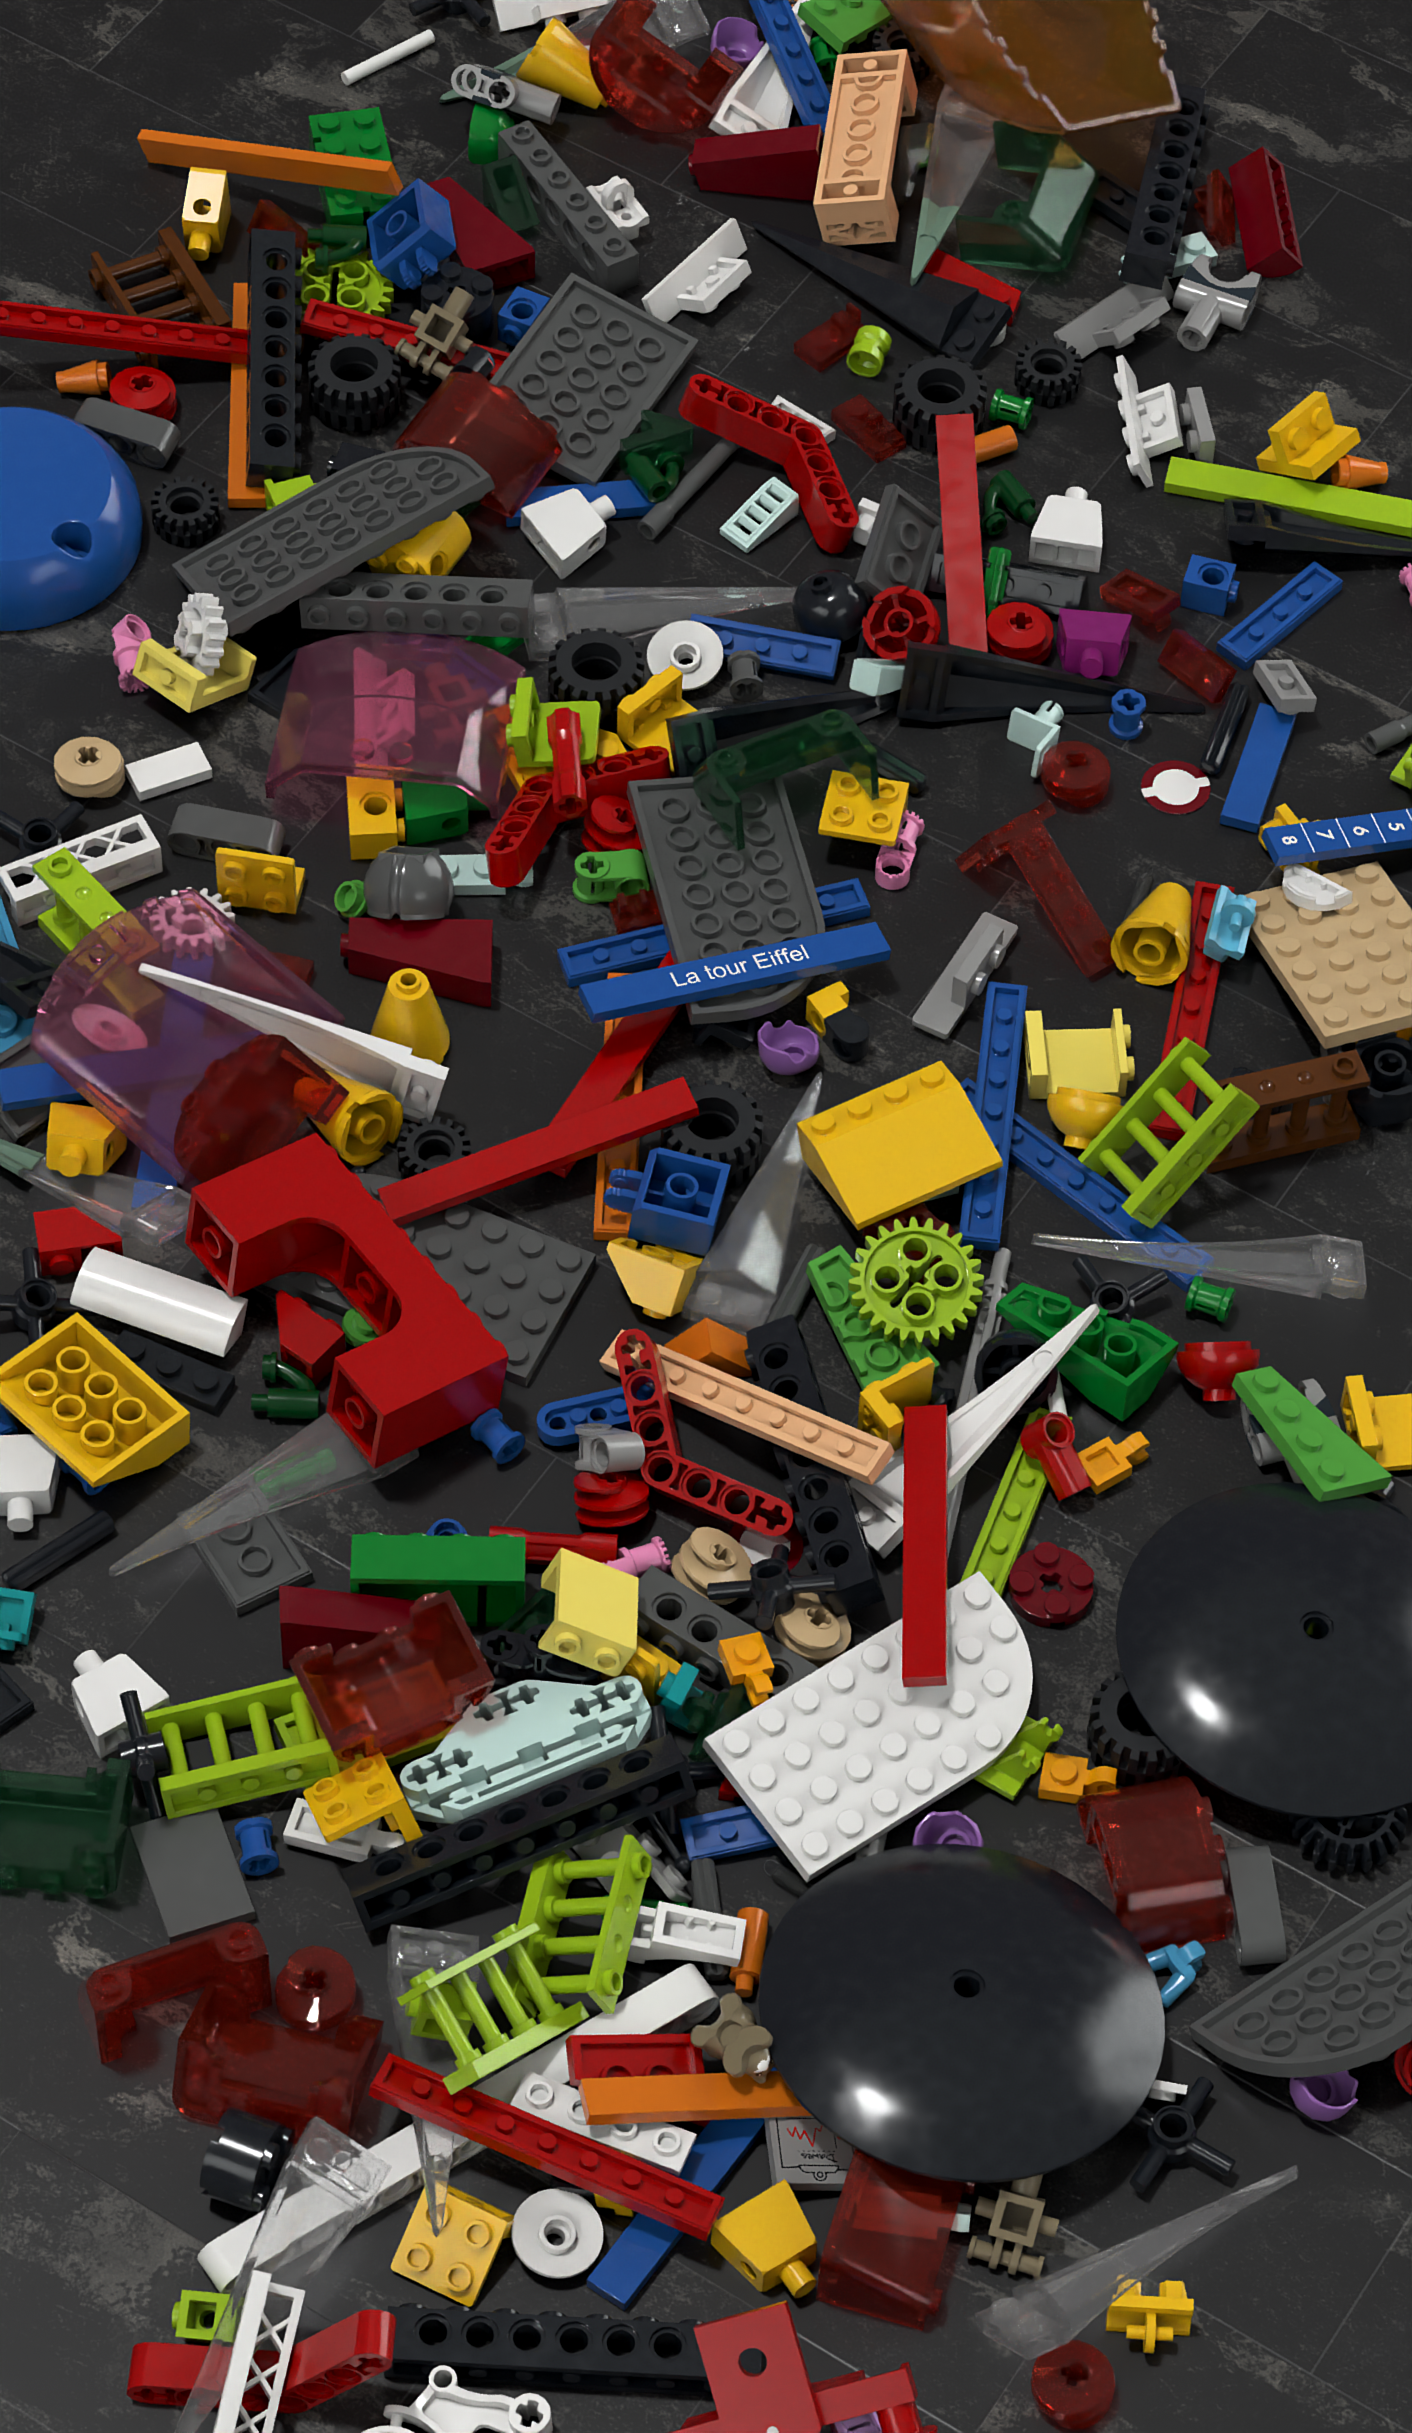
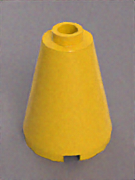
(561, 66)
(1156, 936)
(412, 1016)
(362, 1122)

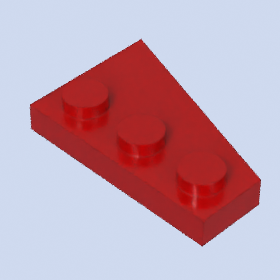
(953, 269)

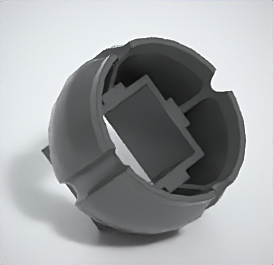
(408, 883)

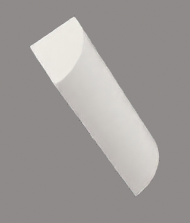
(159, 1301)

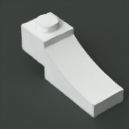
(686, 1935)

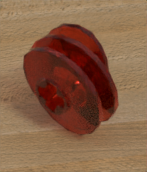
(1076, 773)
(315, 1989)
(1076, 2405)

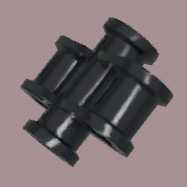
(525, 1661)

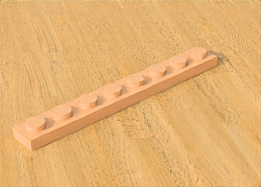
(766, 1415)

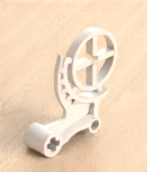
(464, 2411)

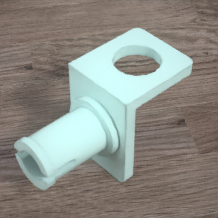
(1036, 731)

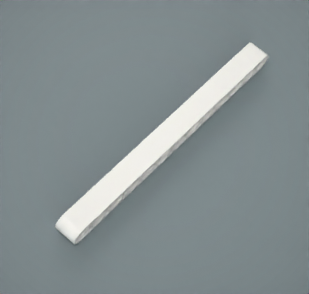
(660, 2008)

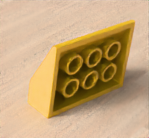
(897, 1145)
(92, 1404)

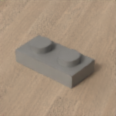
(1200, 433)
(1284, 686)

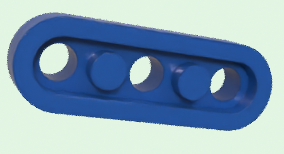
(581, 1410)

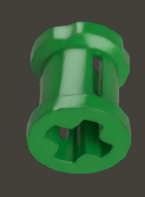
(824, 57)
(1011, 409)
(1209, 1299)

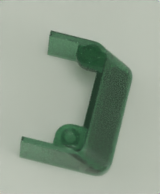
(1046, 227)
(777, 754)

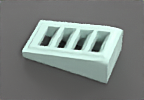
(773, 496)
(876, 676)

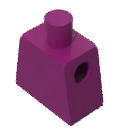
(1092, 641)

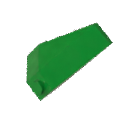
(1109, 1362)

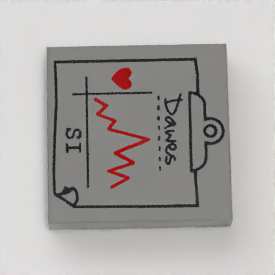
(806, 2154)

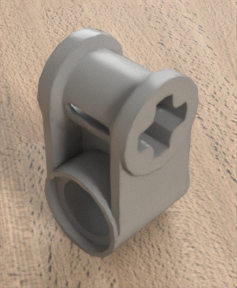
(608, 1449)

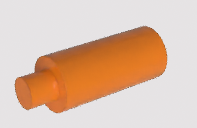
(995, 443)
(753, 1951)

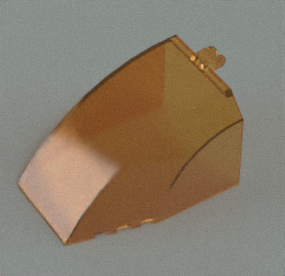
(1045, 61)

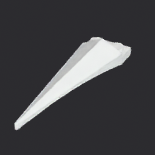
(759, 96)
(337, 1049)
(969, 1434)

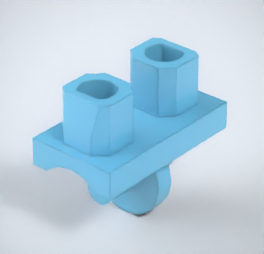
(1229, 925)

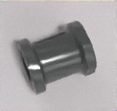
(745, 682)

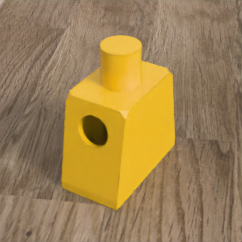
(206, 225)
(81, 1140)
(769, 2241)

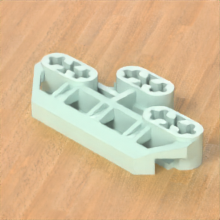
(523, 1742)

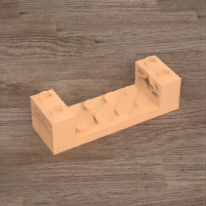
(859, 147)

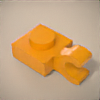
(1111, 1463)
(749, 1663)
(1068, 1777)

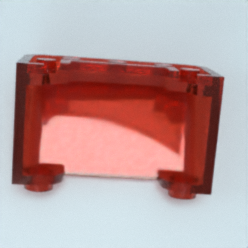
(226, 1953)
(270, 2068)
(888, 2242)

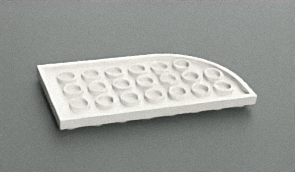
(862, 1754)

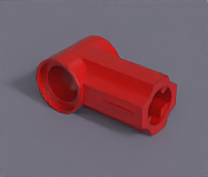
(1051, 1443)

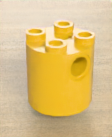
(430, 552)

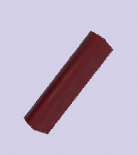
(1265, 215)

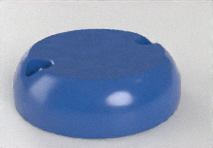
(64, 518)

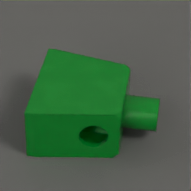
(436, 811)

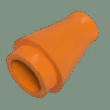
(87, 378)
(1357, 472)

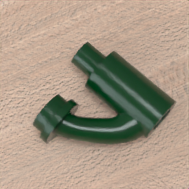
(344, 240)
(655, 482)
(1013, 496)
(287, 1403)

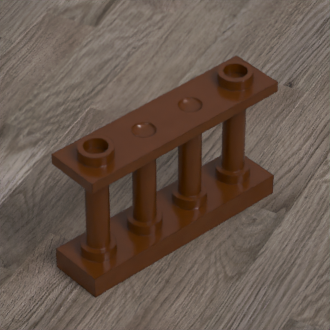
(183, 277)
(1304, 1126)

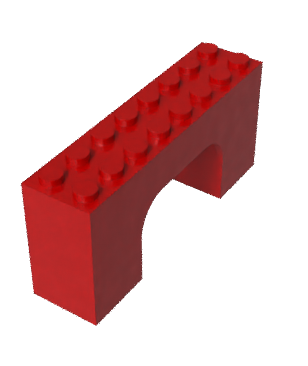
(313, 1215)

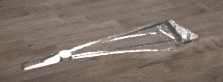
(635, 610)
(744, 1265)
(1286, 1265)
(302, 1468)
(410, 1954)
(309, 2213)
(1065, 2300)

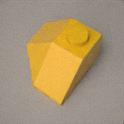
(654, 1276)

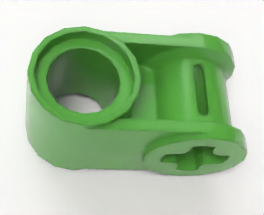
(610, 874)

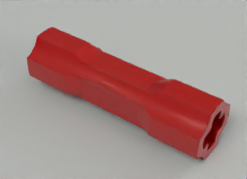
(568, 784)
(543, 1547)

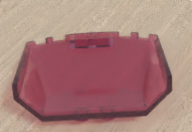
(398, 713)
(142, 1044)

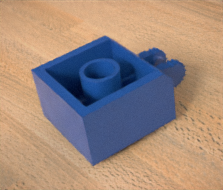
(411, 235)
(673, 1199)

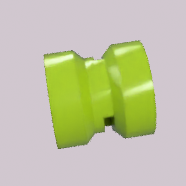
(868, 351)

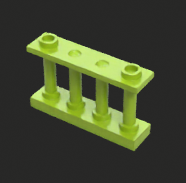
(78, 897)
(1190, 1155)
(247, 1777)
(547, 1905)
(497, 2046)

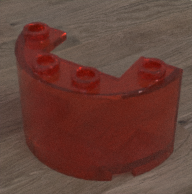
(651, 80)
(490, 428)
(251, 1106)
(397, 1685)
(1160, 1861)

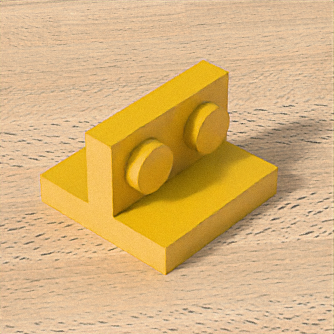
(1307, 440)

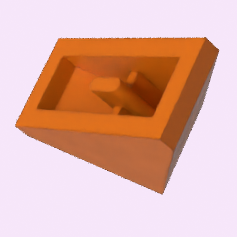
(713, 1346)

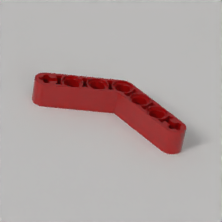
(784, 440)
(532, 818)
(668, 1450)
(315, 2372)

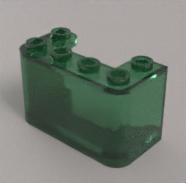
(65, 1829)

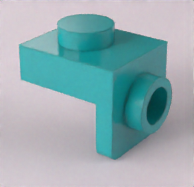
(15, 1617)
(675, 1691)

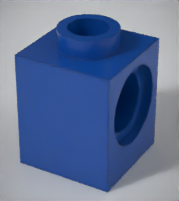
(519, 314)
(1209, 585)

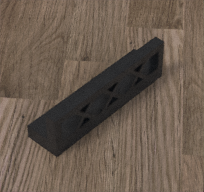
(1026, 584)

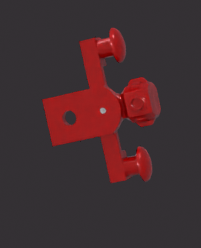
(782, 2395)

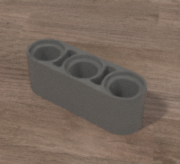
(131, 432)
(202, 829)
(1255, 1904)

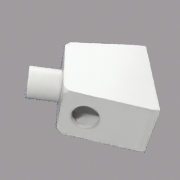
(567, 528)
(1068, 532)
(26, 1479)
(98, 1697)

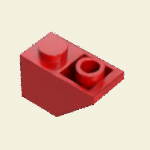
(67, 1239)
(307, 1338)

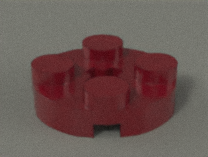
(1050, 1564)

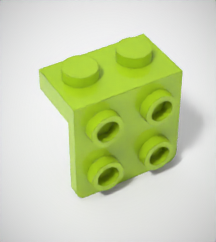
(529, 726)

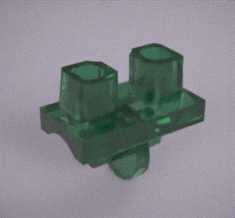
(714, 1716)

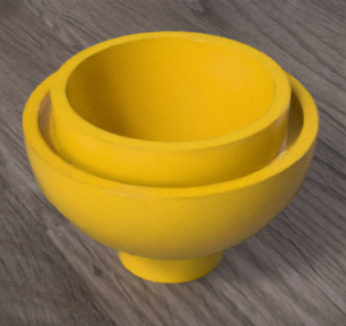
(1081, 1114)

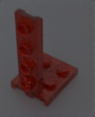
(1051, 882)

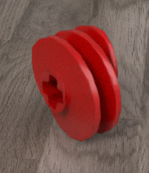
(145, 391)
(1020, 632)
(610, 826)
(610, 1498)

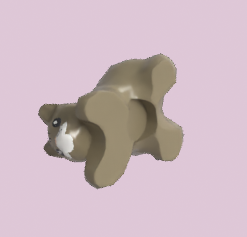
(736, 2040)

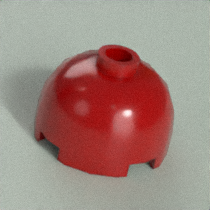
(900, 617)

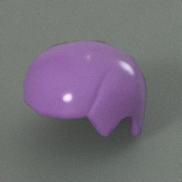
(737, 40)
(787, 1048)
(947, 1828)
(1324, 2095)

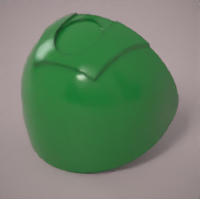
(484, 131)

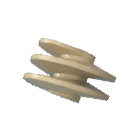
(89, 768)
(710, 1558)
(813, 1630)

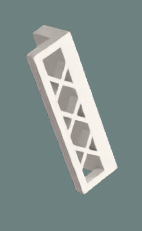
(117, 868)
(242, 2360)

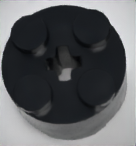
(481, 311)
(1390, 1075)
(245, 2159)

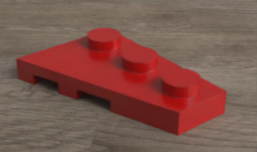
(632, 2056)

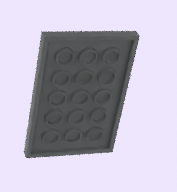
(592, 371)

